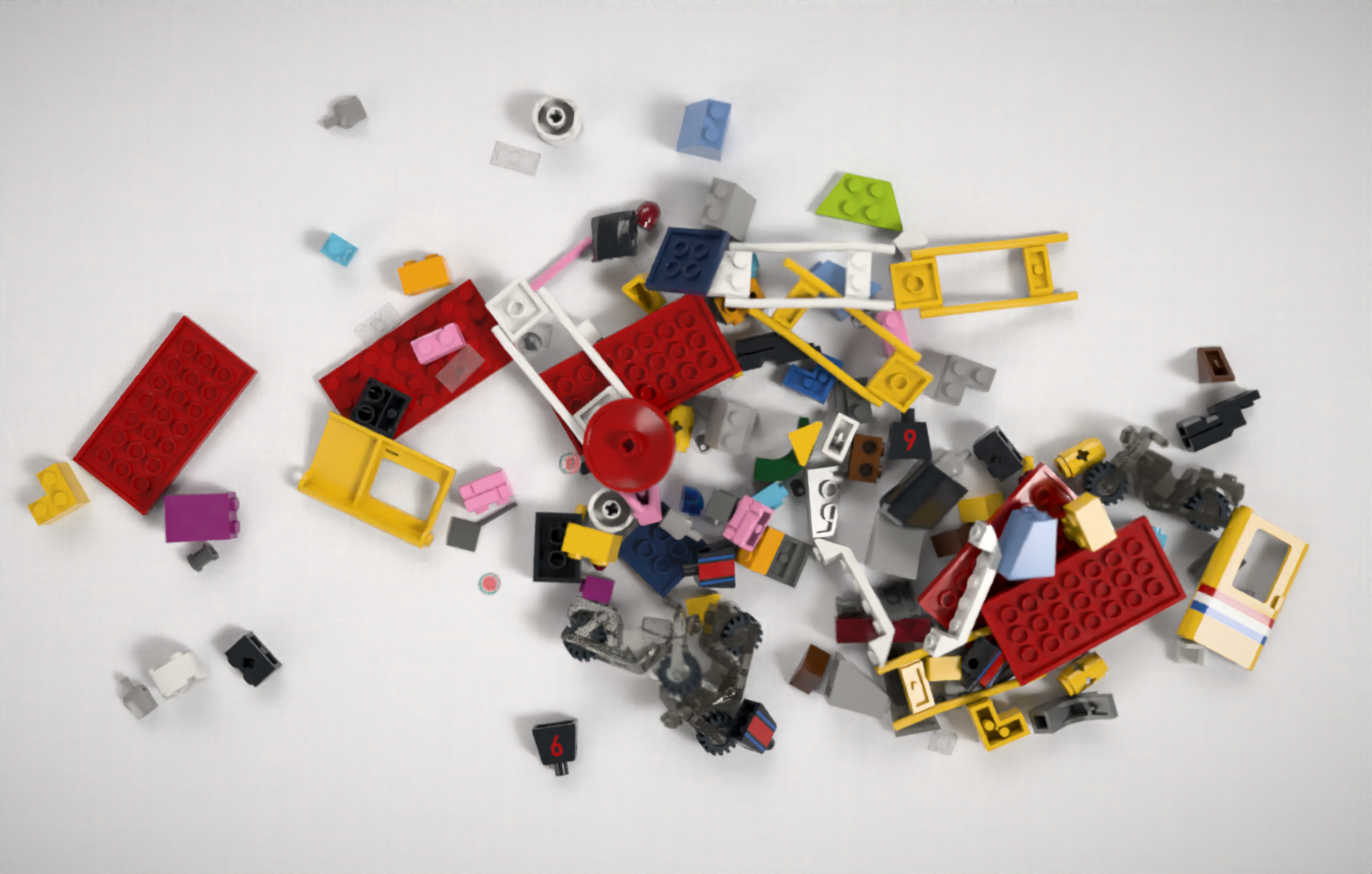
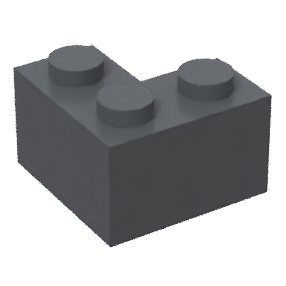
(721, 507)

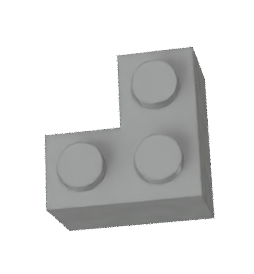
(958, 374)

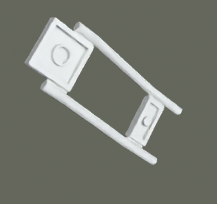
(735, 273)
(518, 311)

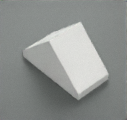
(839, 437)

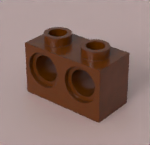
(858, 457)

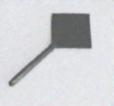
(465, 533)

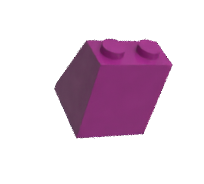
(201, 517)

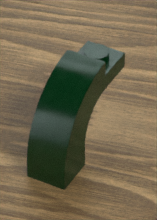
(782, 468)

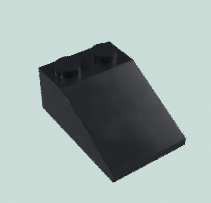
(549, 560)

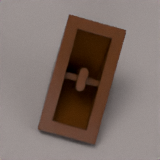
(1213, 366)
(951, 540)
(810, 669)

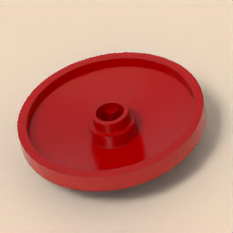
(629, 445)

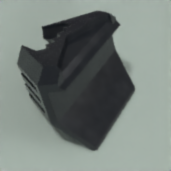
(922, 497)

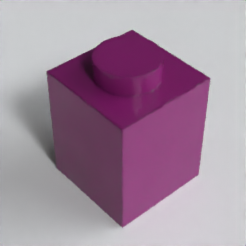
(597, 588)

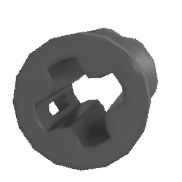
(202, 557)
(848, 606)

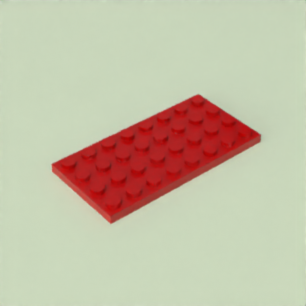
(655, 358)
(396, 364)
(165, 415)
(1039, 490)
(1084, 603)

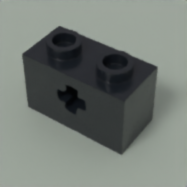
(996, 442)
(264, 664)

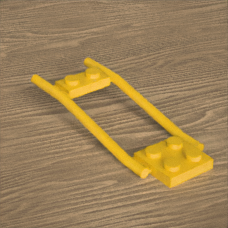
(918, 284)
(897, 380)
(918, 689)

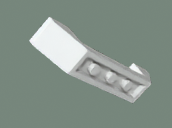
(830, 552)
(940, 642)

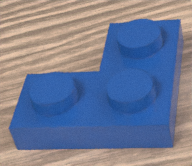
(809, 384)

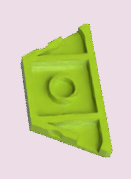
(862, 202)

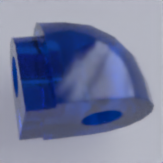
(691, 501)

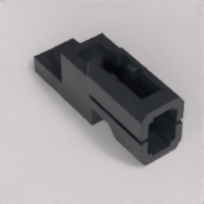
(783, 351)
(1219, 424)

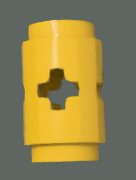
(682, 416)
(1070, 466)
(1075, 681)

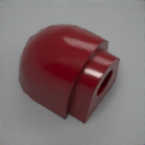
(648, 215)

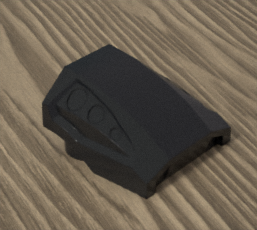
(614, 236)
(380, 407)

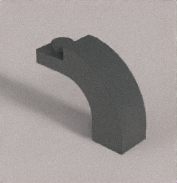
(1068, 710)

